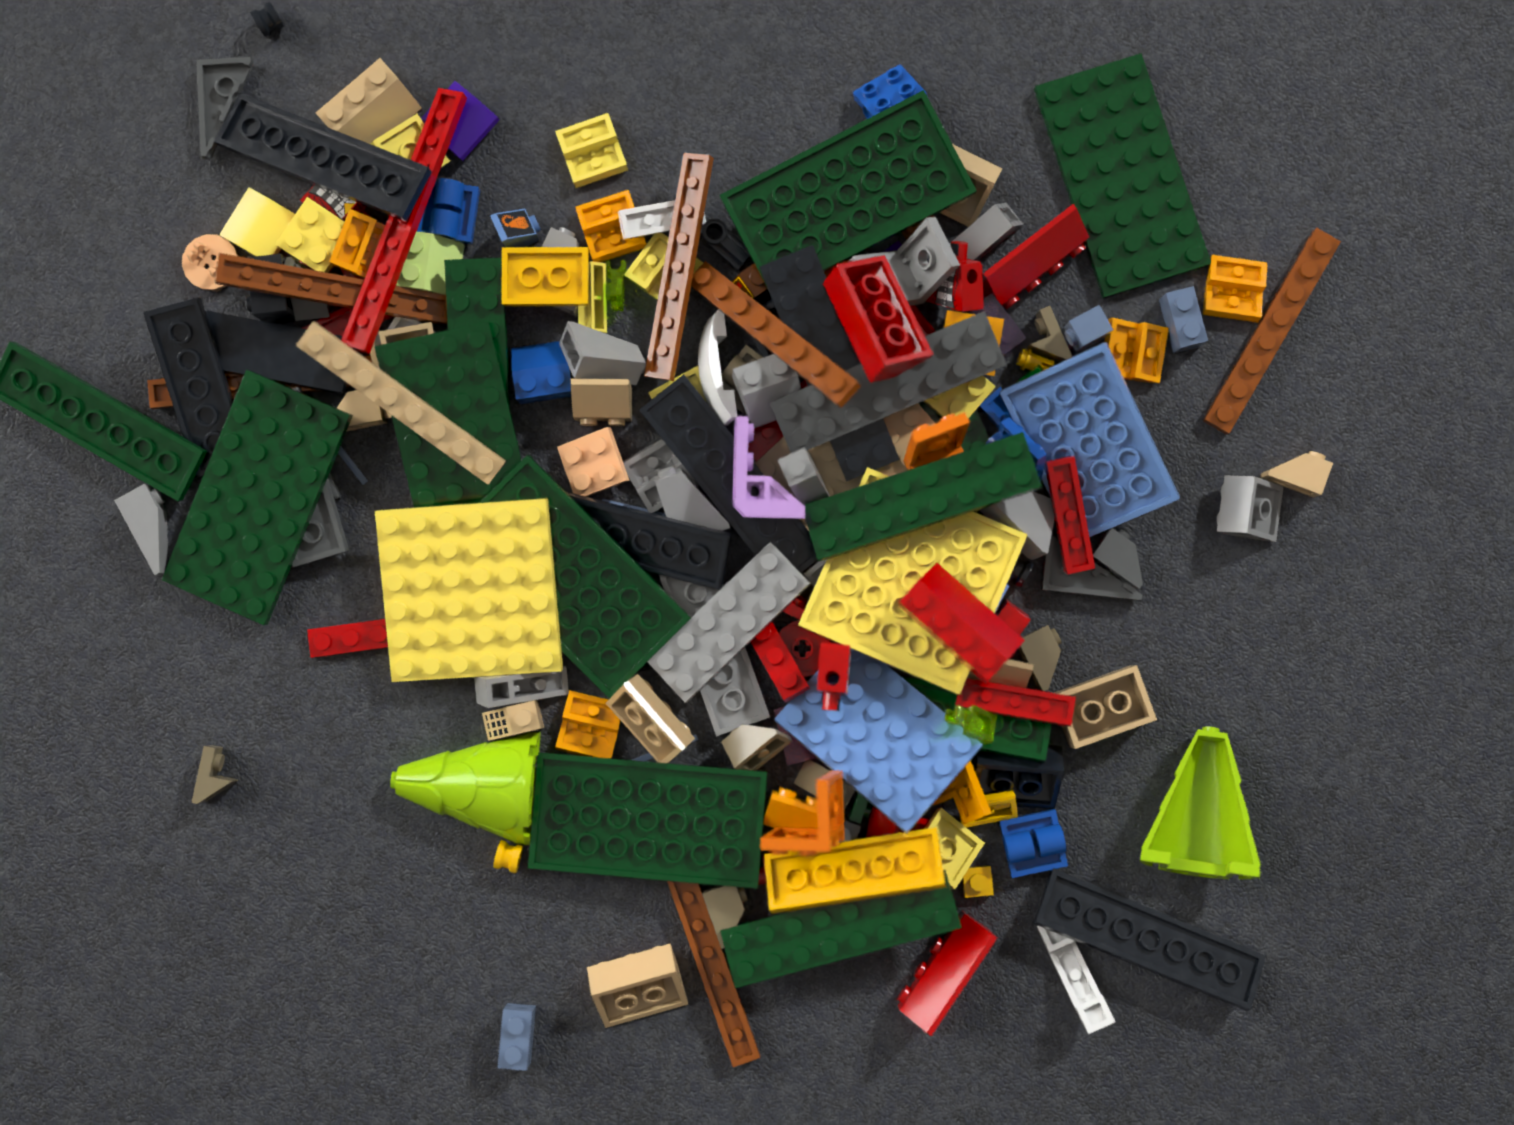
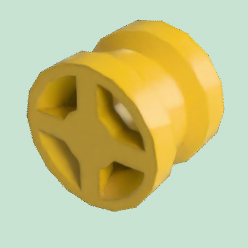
(508, 856)

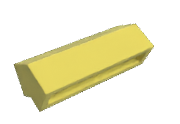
(595, 314)

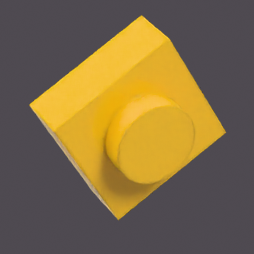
(978, 882)

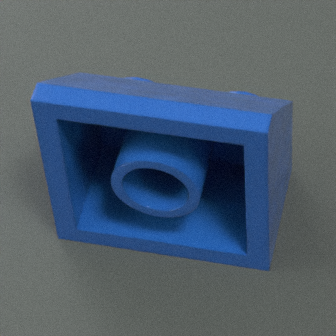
(540, 373)

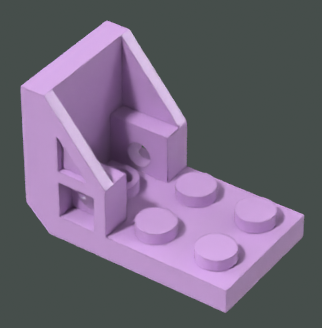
(772, 499)

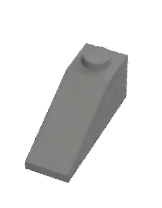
(148, 523)
(518, 688)

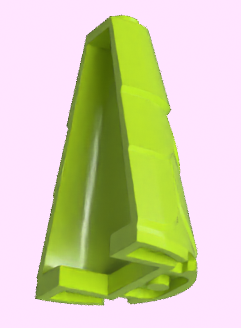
(478, 785)
(1204, 816)

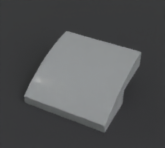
(645, 466)

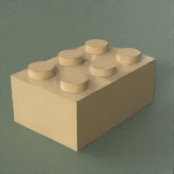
(1107, 706)

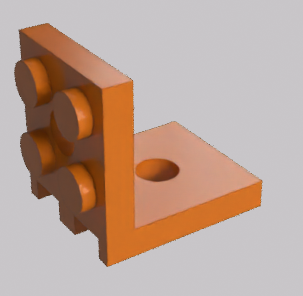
(936, 441)
(829, 819)

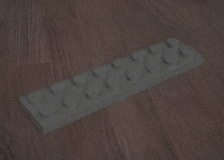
(958, 356)

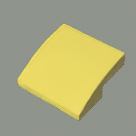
(591, 150)
(257, 224)
(648, 266)

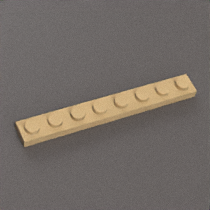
(400, 402)

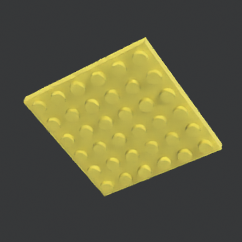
(469, 590)
(861, 590)

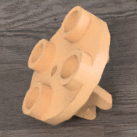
(199, 254)

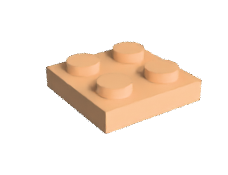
(593, 463)

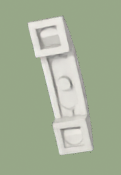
(719, 400)
(1077, 981)

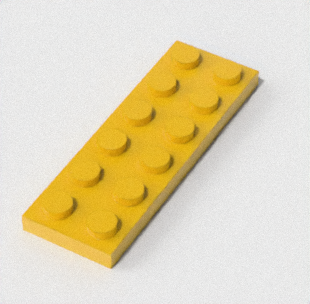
(855, 871)

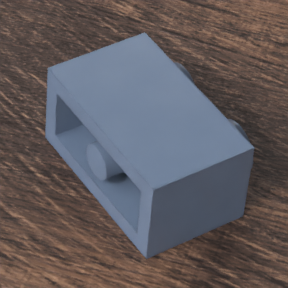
(1183, 319)
(1086, 330)
(516, 1036)

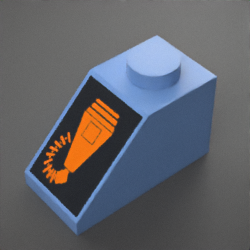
(516, 228)

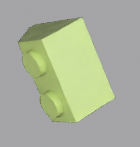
(425, 262)

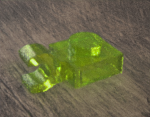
(616, 288)
(976, 721)

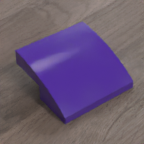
(472, 126)

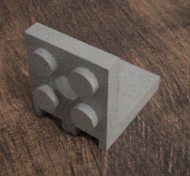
(910, 262)

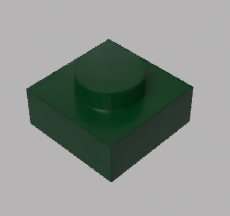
(860, 809)

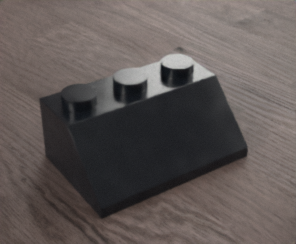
(1033, 782)

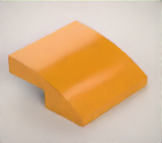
(603, 229)
(357, 243)
(1235, 288)
(1138, 349)
(588, 727)

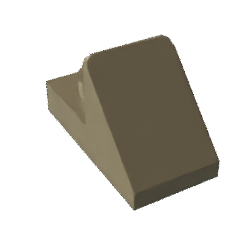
(1054, 344)
(811, 772)
(208, 782)

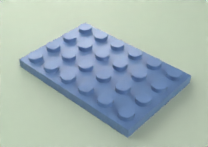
(1090, 414)
(883, 739)

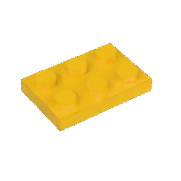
(545, 276)

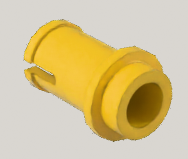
(1030, 360)

